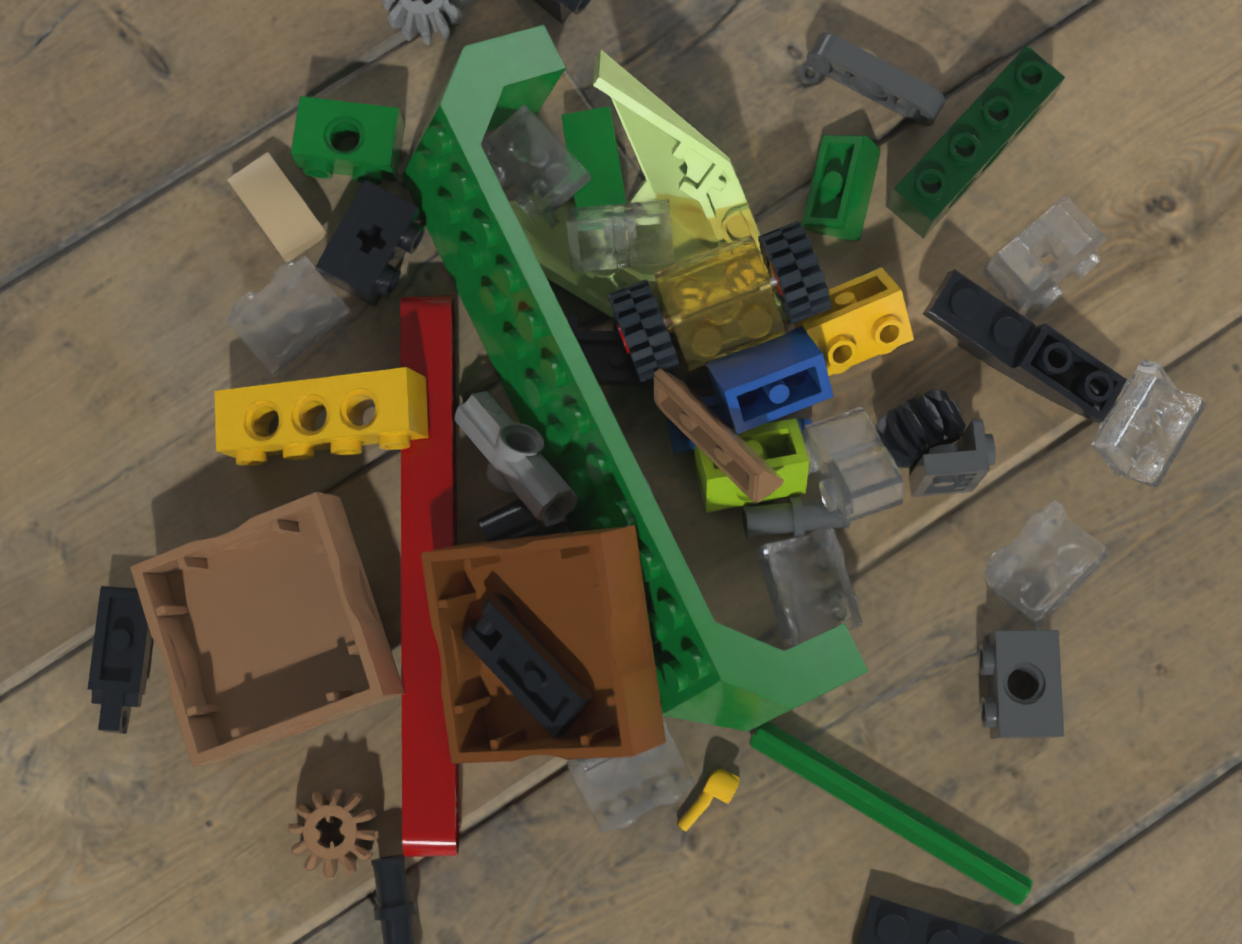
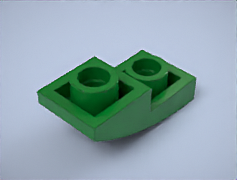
(593, 143)

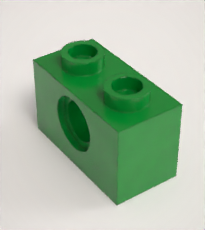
(325, 122)

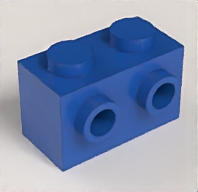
(770, 380)

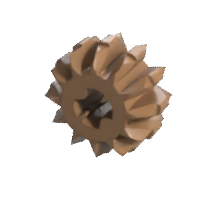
(316, 834)

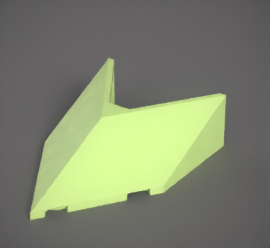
(677, 166)

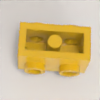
(863, 321)

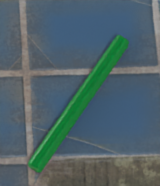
(891, 813)

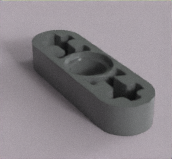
(876, 79)

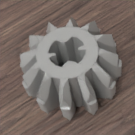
(424, 19)

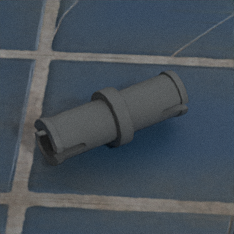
(789, 517)

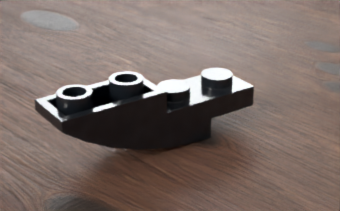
(1022, 350)

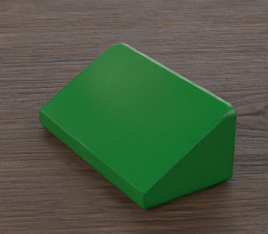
(841, 186)

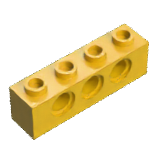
(246, 413)

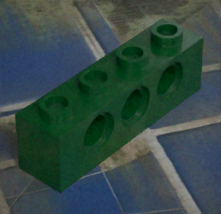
(975, 141)

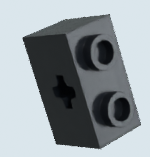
(371, 217)

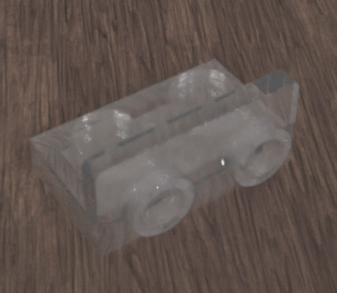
(535, 165)

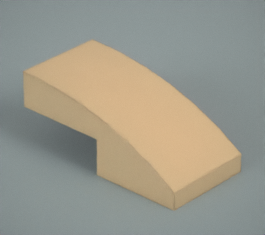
(277, 207)

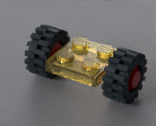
(721, 301)

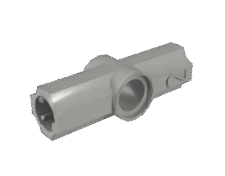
(516, 458)

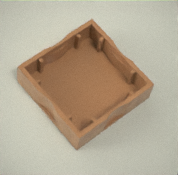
(267, 629)

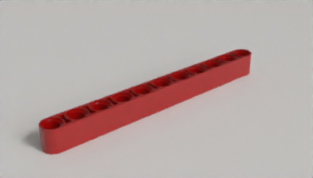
(427, 524)

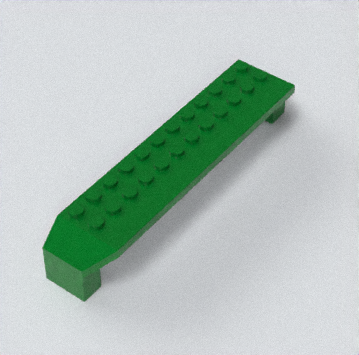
(700, 665)

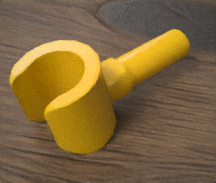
(720, 785)

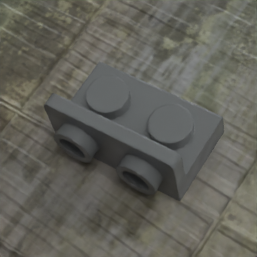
(955, 466)

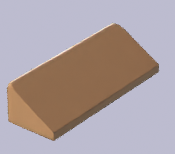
(714, 437)

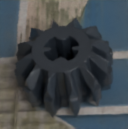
(920, 425)

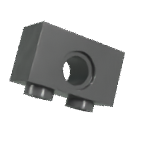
(1038, 657)

